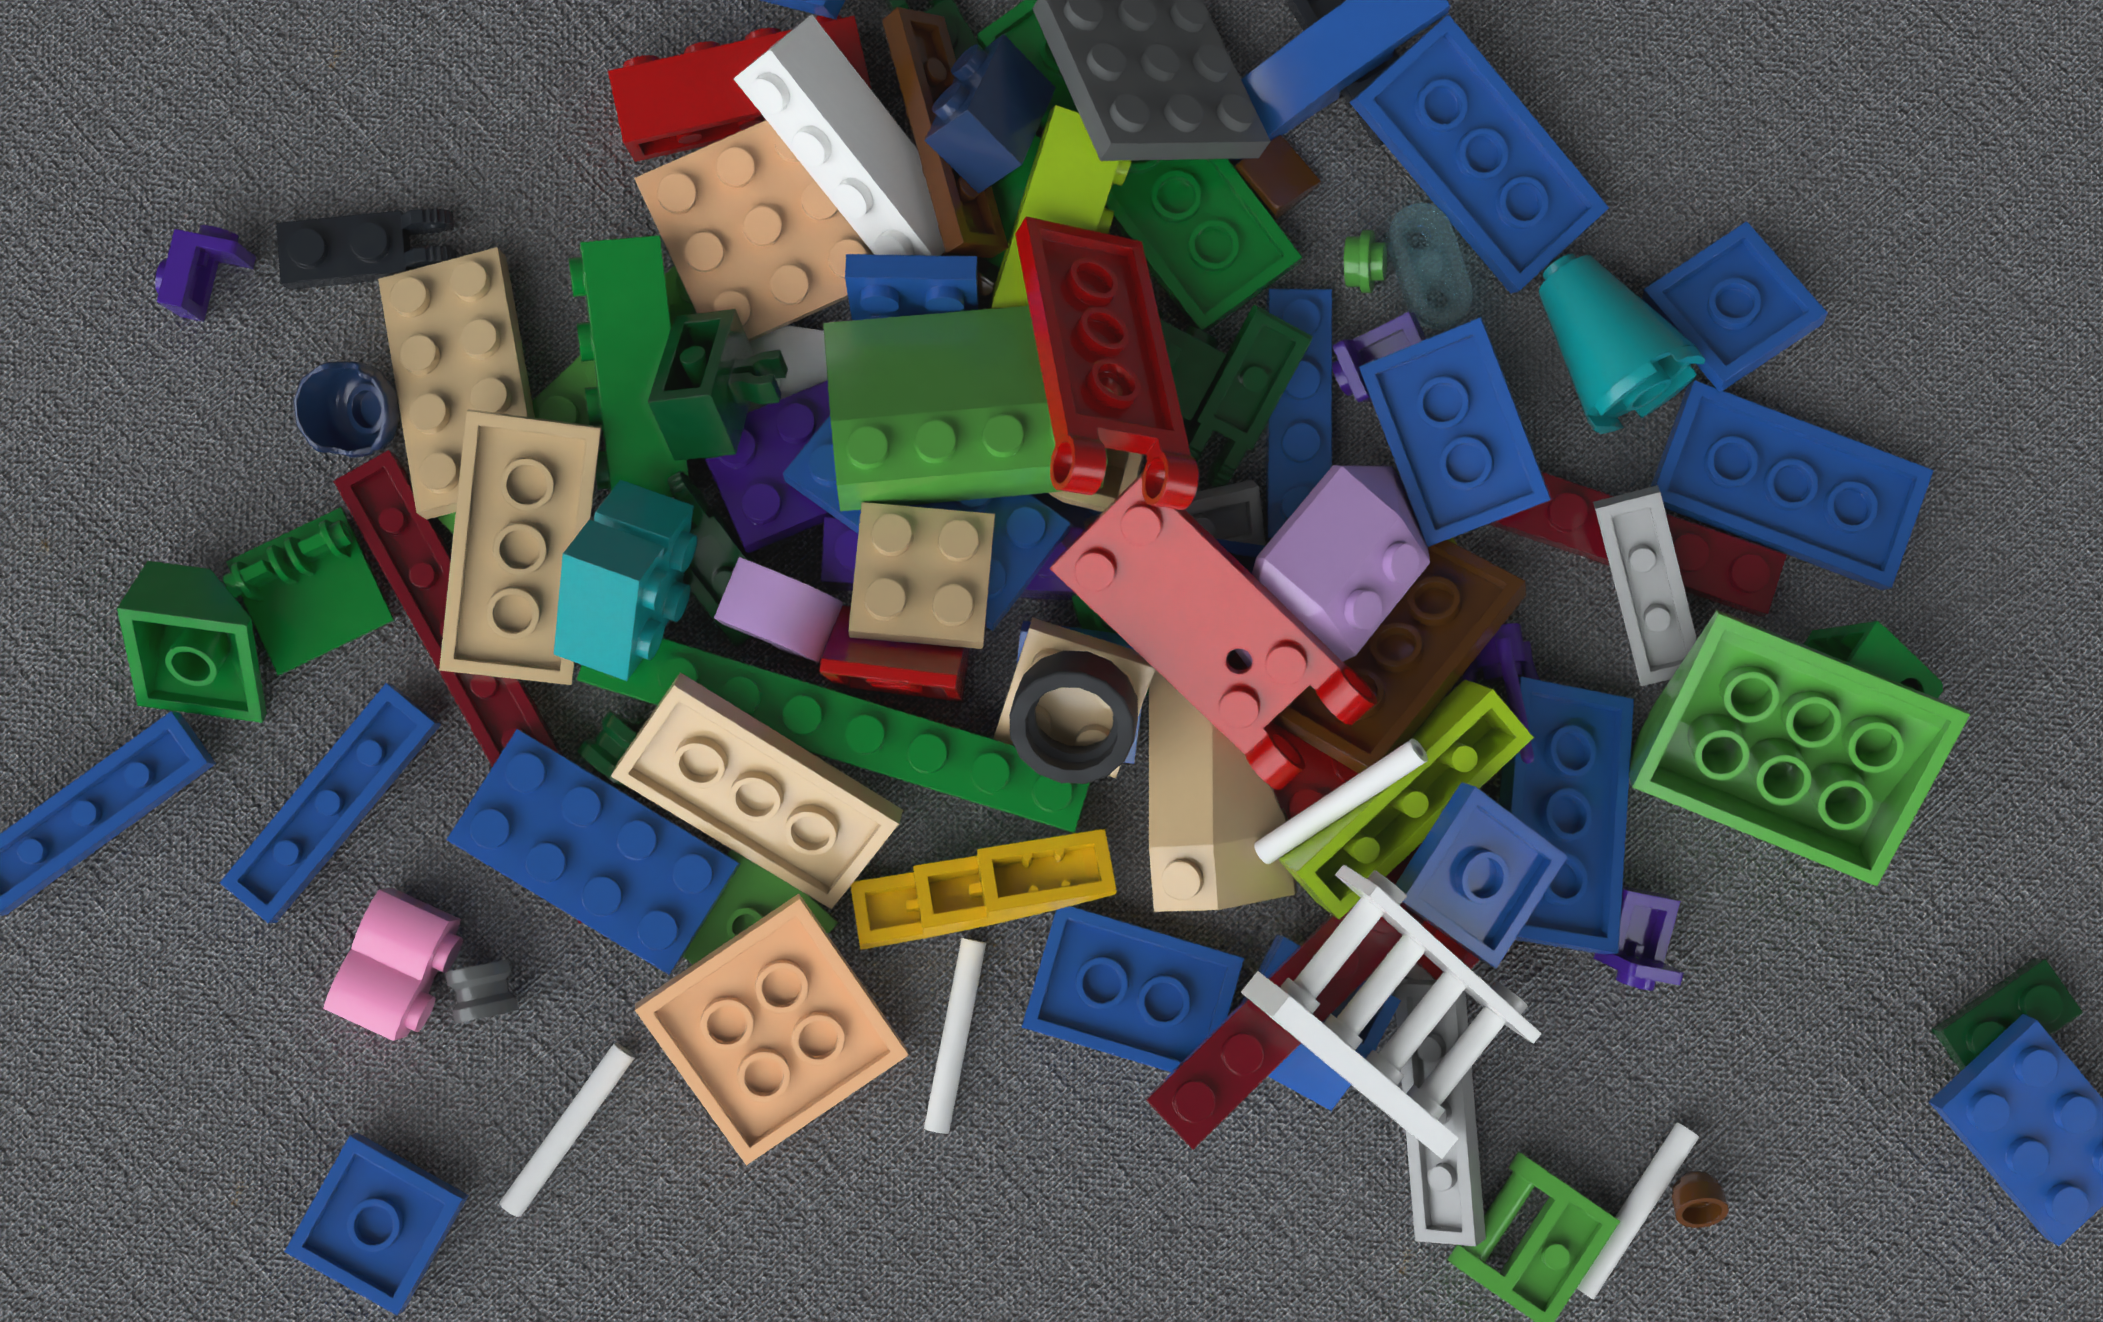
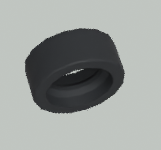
(1057, 759)

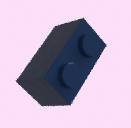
(989, 112)

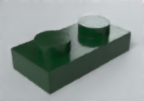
(2027, 991)

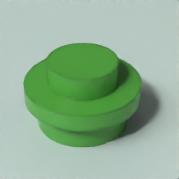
(1364, 261)

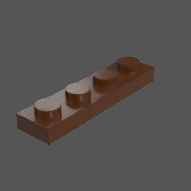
(923, 66)

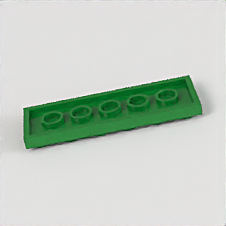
(1195, 217)

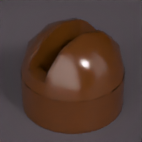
(1699, 1200)

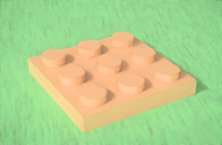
(751, 230)
(771, 1029)

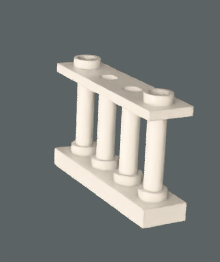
(1338, 1037)

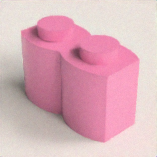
(394, 964)

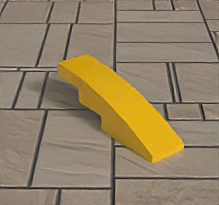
(983, 889)

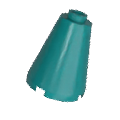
(1613, 343)

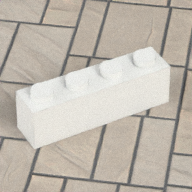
(845, 140)

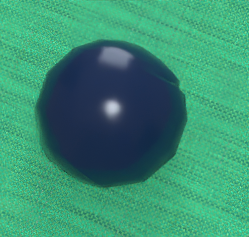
(347, 409)

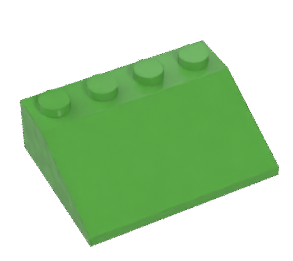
(938, 408)
(1794, 747)

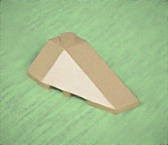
(1205, 813)

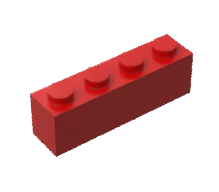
(693, 95)

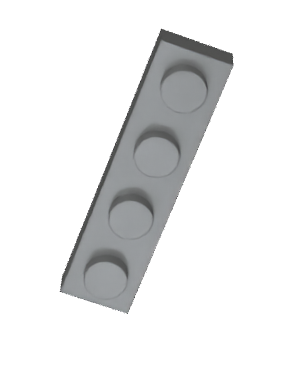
(1445, 1190)

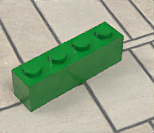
(626, 342)

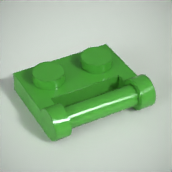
(1551, 1253)

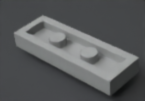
(1647, 582)

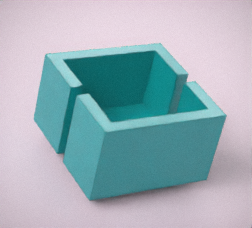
(624, 580)

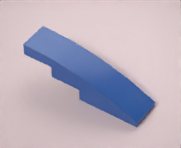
(1332, 56)

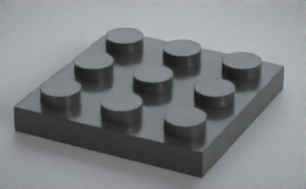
(1151, 79)

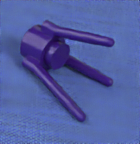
(1507, 659)

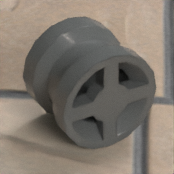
(481, 991)

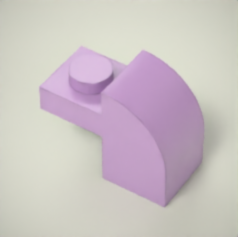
(778, 610)

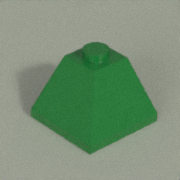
(190, 644)

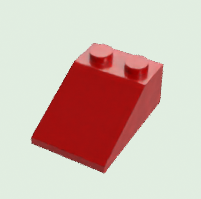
(894, 666)

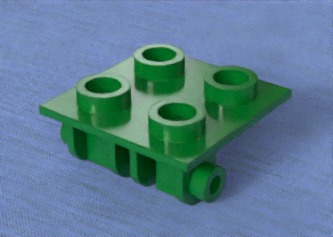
(309, 591)

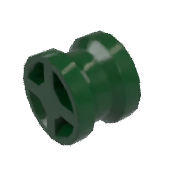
(609, 745)

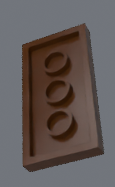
(1413, 656)

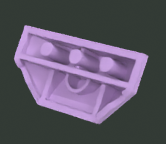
(1345, 556)

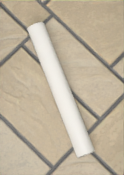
(1341, 801)
(955, 1036)
(567, 1130)
(1639, 1206)

